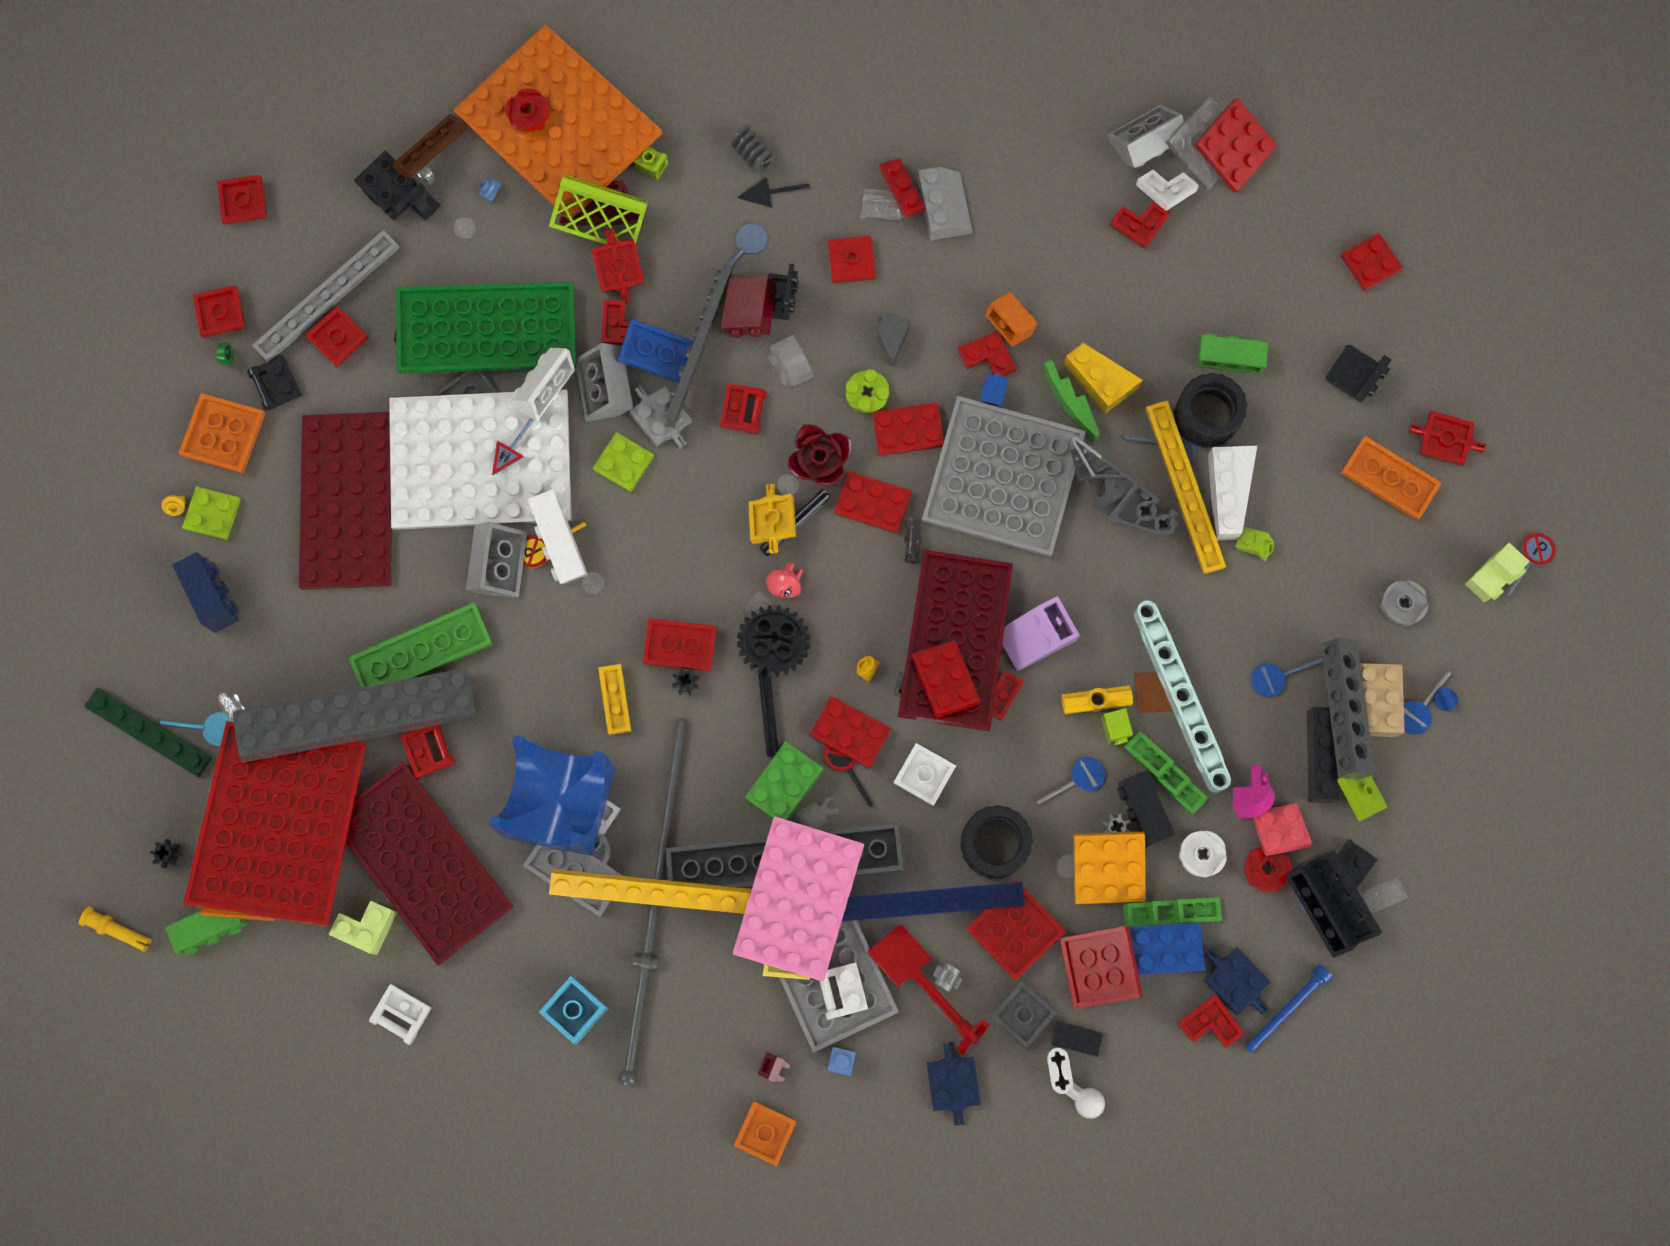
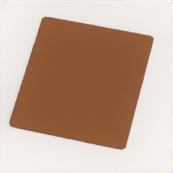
(1151, 694)

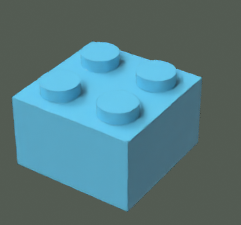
(574, 1010)

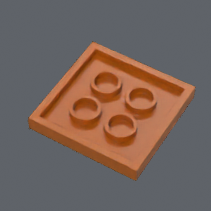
(222, 433)

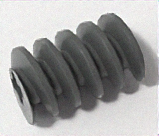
(751, 150)

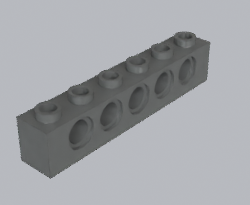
(1348, 709)

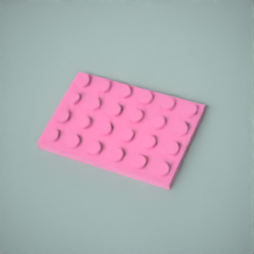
(798, 899)

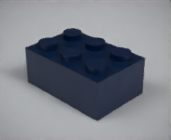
(206, 592)

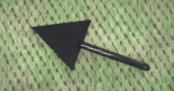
(761, 194)

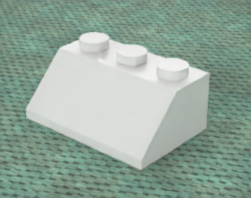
(543, 383)

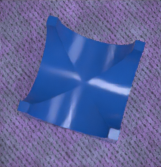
(555, 798)

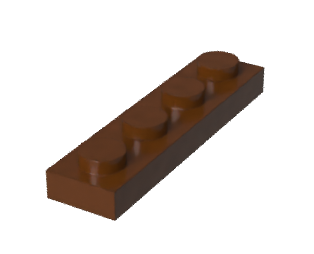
(430, 146)

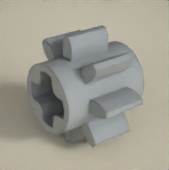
(1116, 821)
(947, 977)

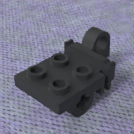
(393, 190)

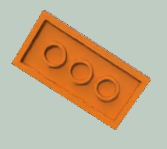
(1391, 478)

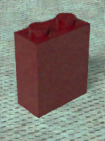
(748, 306)

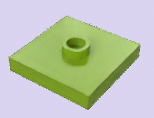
(1362, 796)

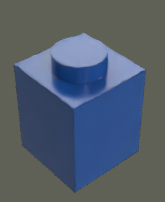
(994, 390)

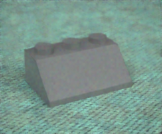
(1145, 135)
(944, 203)
(603, 383)
(496, 560)

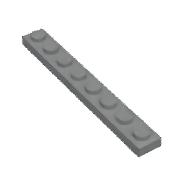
(325, 296)

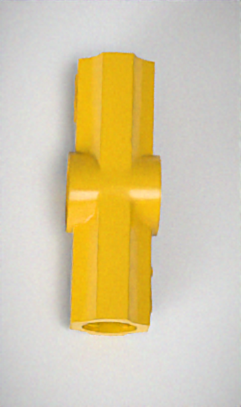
(1111, 697)

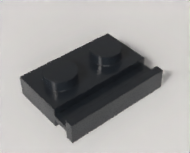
(1356, 861)

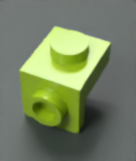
(1255, 542)

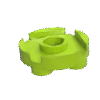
(871, 380)

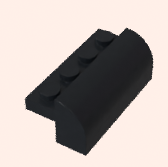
(1333, 903)

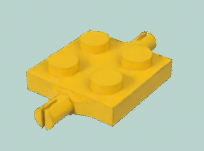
(772, 518)

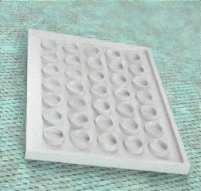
(447, 454)

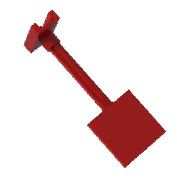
(902, 959)

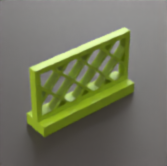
(602, 194)

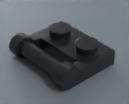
(281, 380)

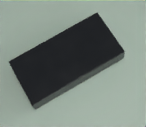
(1077, 1038)

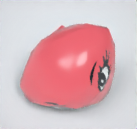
(784, 582)

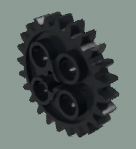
(771, 660)

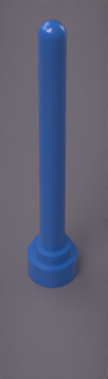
(1319, 977)

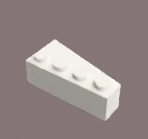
(1230, 486)

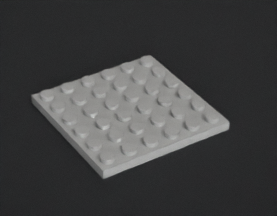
(1002, 477)

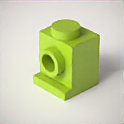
(653, 167)

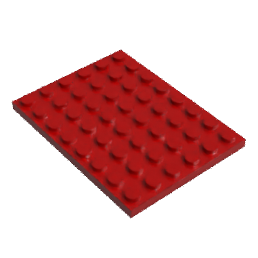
(275, 832)

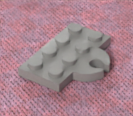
(544, 859)

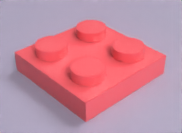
(1282, 830)

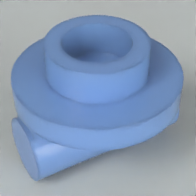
(489, 189)

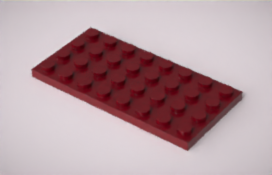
(345, 501)
(963, 603)
(423, 864)

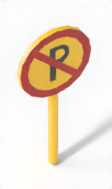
(534, 554)

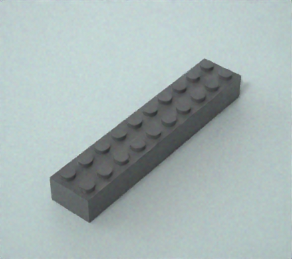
(353, 715)
(738, 860)

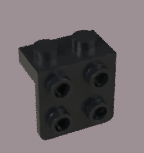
(785, 293)
(1357, 373)

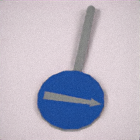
(1416, 714)
(1086, 774)

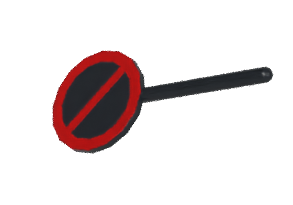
(841, 763)

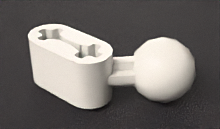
(1088, 1101)

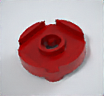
(532, 121)
(1258, 878)

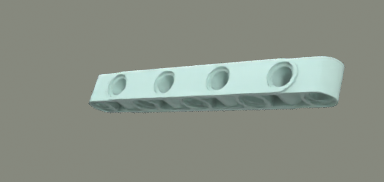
(1189, 712)

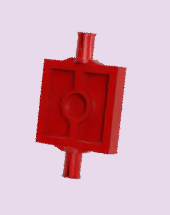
(617, 265)
(1447, 438)

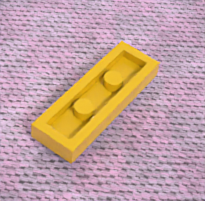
(614, 699)

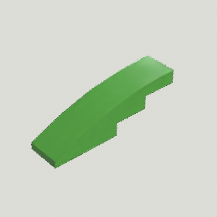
(1075, 407)
(1166, 773)
(1172, 912)

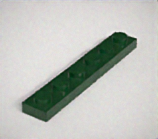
(148, 732)

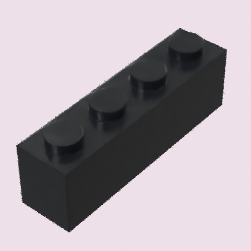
(1321, 757)

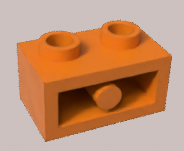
(1011, 319)

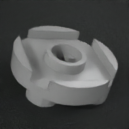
(1400, 590)

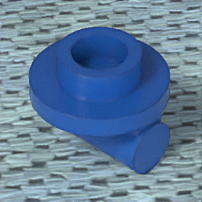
(1446, 699)

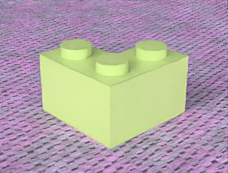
(1501, 568)
(368, 932)

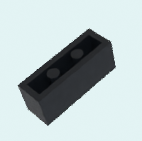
(1145, 808)

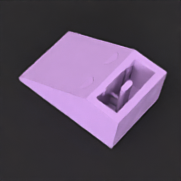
(1038, 634)

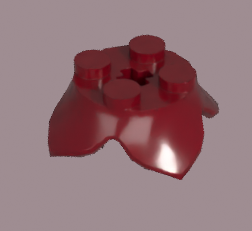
(813, 441)

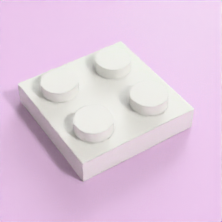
(924, 774)

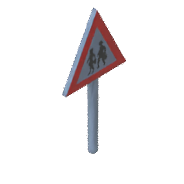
(507, 455)

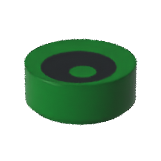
(224, 354)

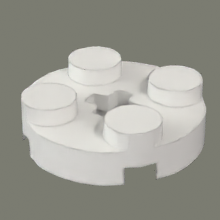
(1189, 856)

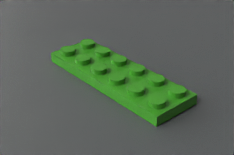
(423, 648)

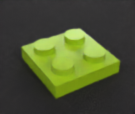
(623, 462)
(211, 513)

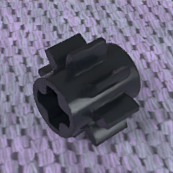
(688, 687)
(164, 860)

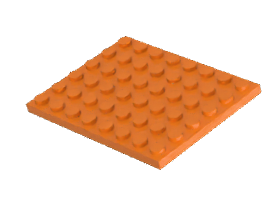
(590, 124)

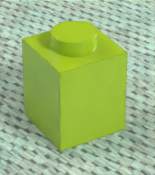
(1117, 727)

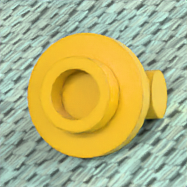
(174, 505)
(867, 667)

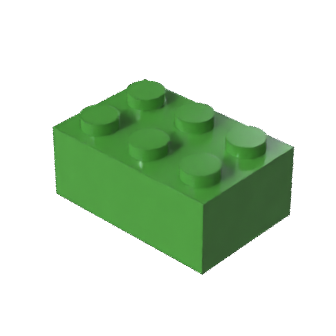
(784, 783)

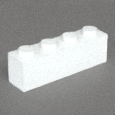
(557, 537)

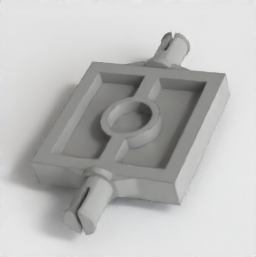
(650, 417)

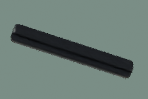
(802, 515)
(768, 714)

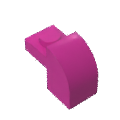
(1254, 799)

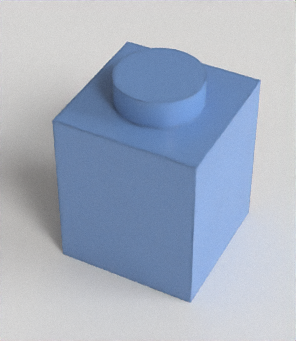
(841, 1061)

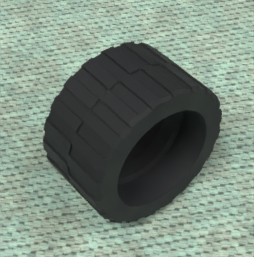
(1215, 385)
(1019, 825)

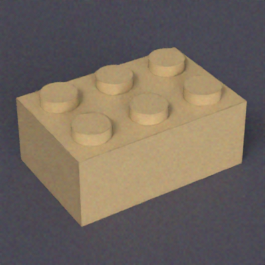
(1384, 698)

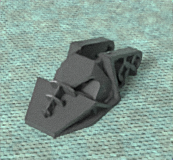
(1120, 494)

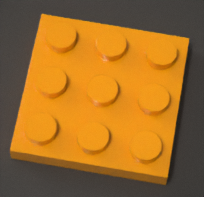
(1109, 867)

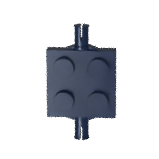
(1236, 981)
(953, 1083)

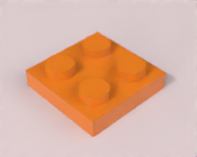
(765, 1133)

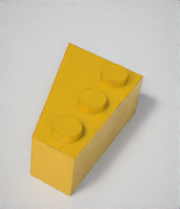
(1101, 377)

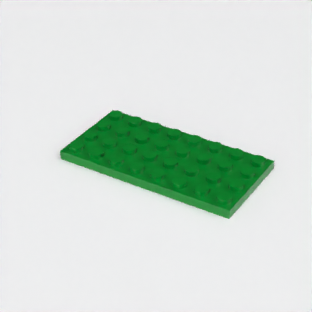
(482, 326)

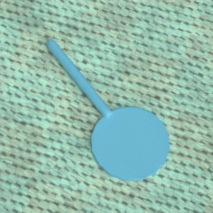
(212, 728)

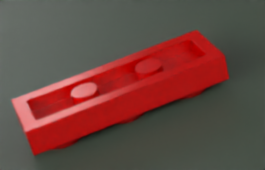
(902, 188)

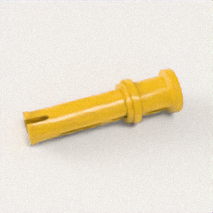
(106, 925)

